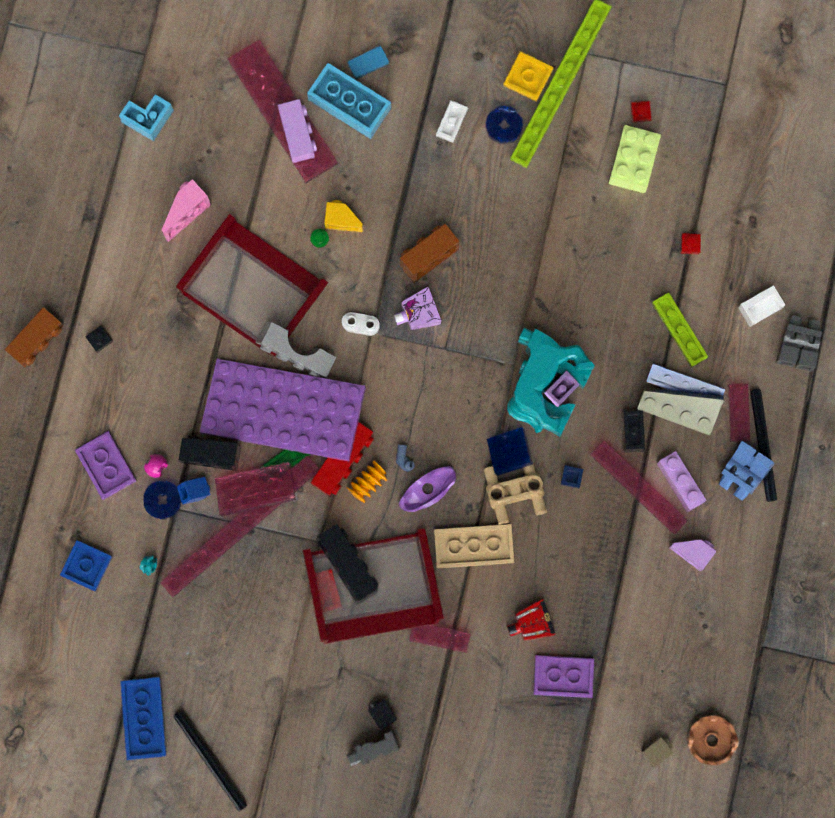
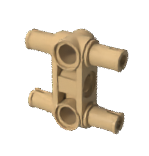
(514, 491)

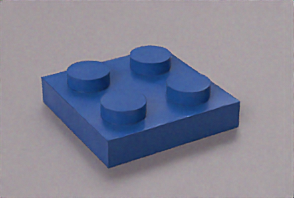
(86, 565)

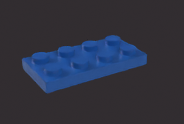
(143, 718)

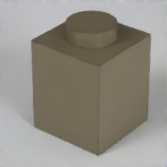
(657, 751)

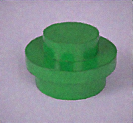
(319, 238)

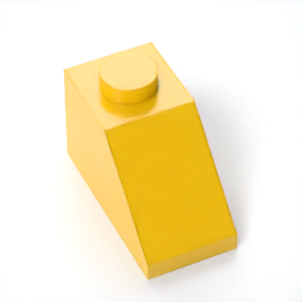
(340, 217)

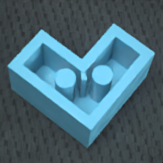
(147, 121)

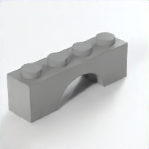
(275, 339)

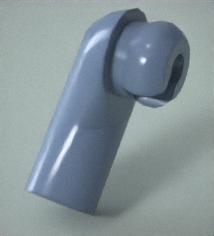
(402, 460)

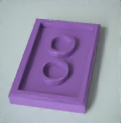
(105, 465)
(563, 676)

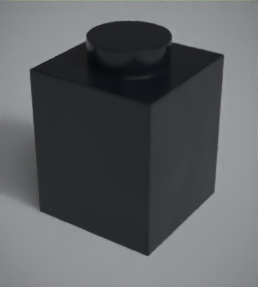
(381, 714)

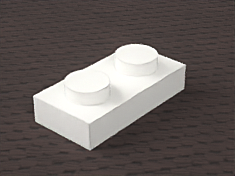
(452, 121)

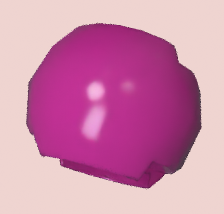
(156, 465)

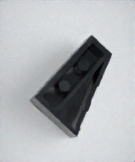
(209, 453)

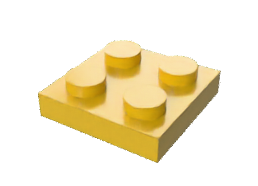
(528, 76)

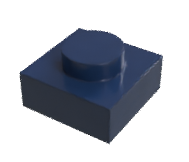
(572, 477)

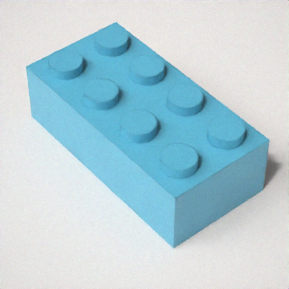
(349, 100)

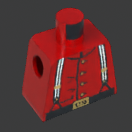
(532, 622)

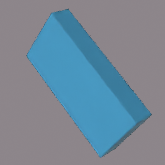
(368, 62)

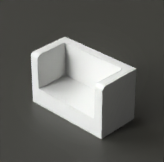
(761, 306)

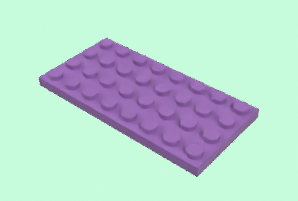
(283, 409)

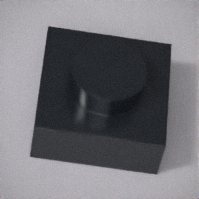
(98, 339)

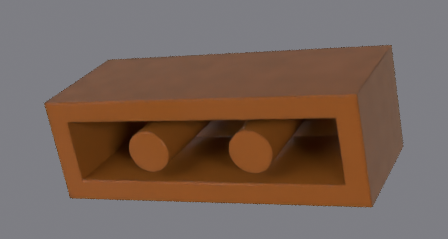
(34, 338)

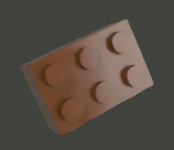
(429, 252)

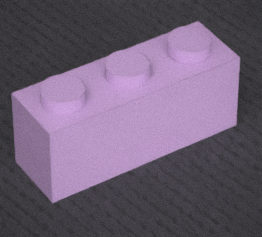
(297, 130)
(681, 482)

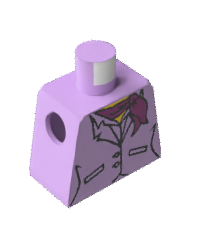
(419, 311)

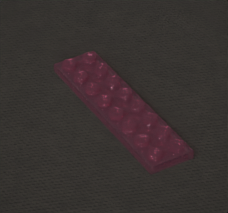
(269, 90)

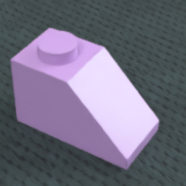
(561, 388)
(695, 552)

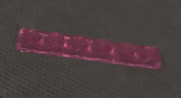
(638, 488)

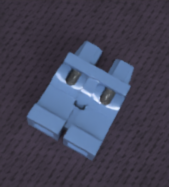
(741, 474)

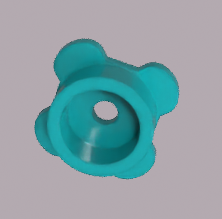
(148, 565)

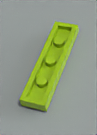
(680, 330)

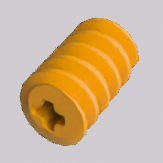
(368, 482)

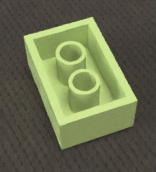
(634, 159)

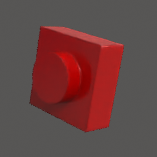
(641, 111)
(690, 243)

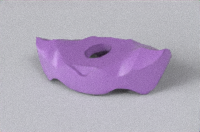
(416, 499)

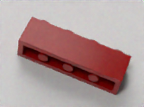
(335, 470)

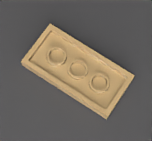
(474, 546)

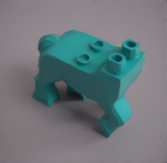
(537, 373)

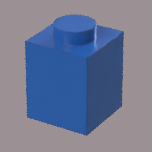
(193, 490)

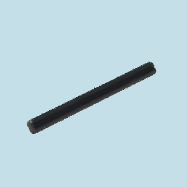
(763, 442)
(210, 761)

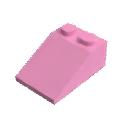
(186, 207)

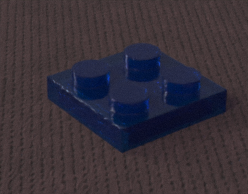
(509, 451)

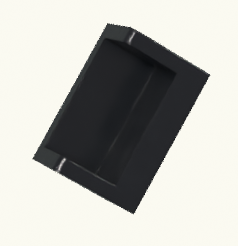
(633, 431)

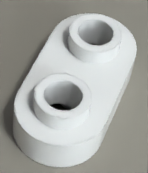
(360, 324)

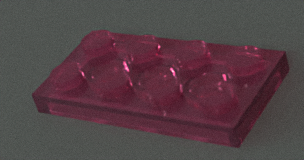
(255, 489)

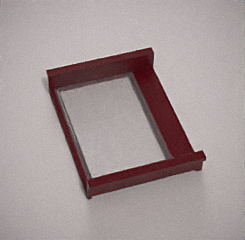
(249, 283)
(405, 595)

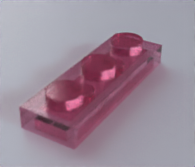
(739, 412)
(440, 638)

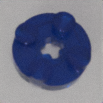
(507, 135)
(151, 500)

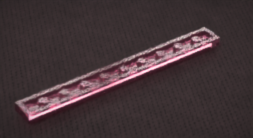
(230, 535)

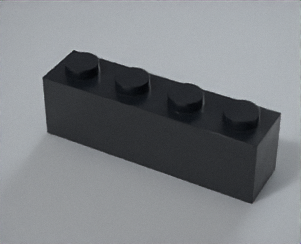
(347, 564)

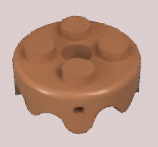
(726, 740)

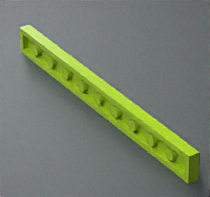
(560, 83)

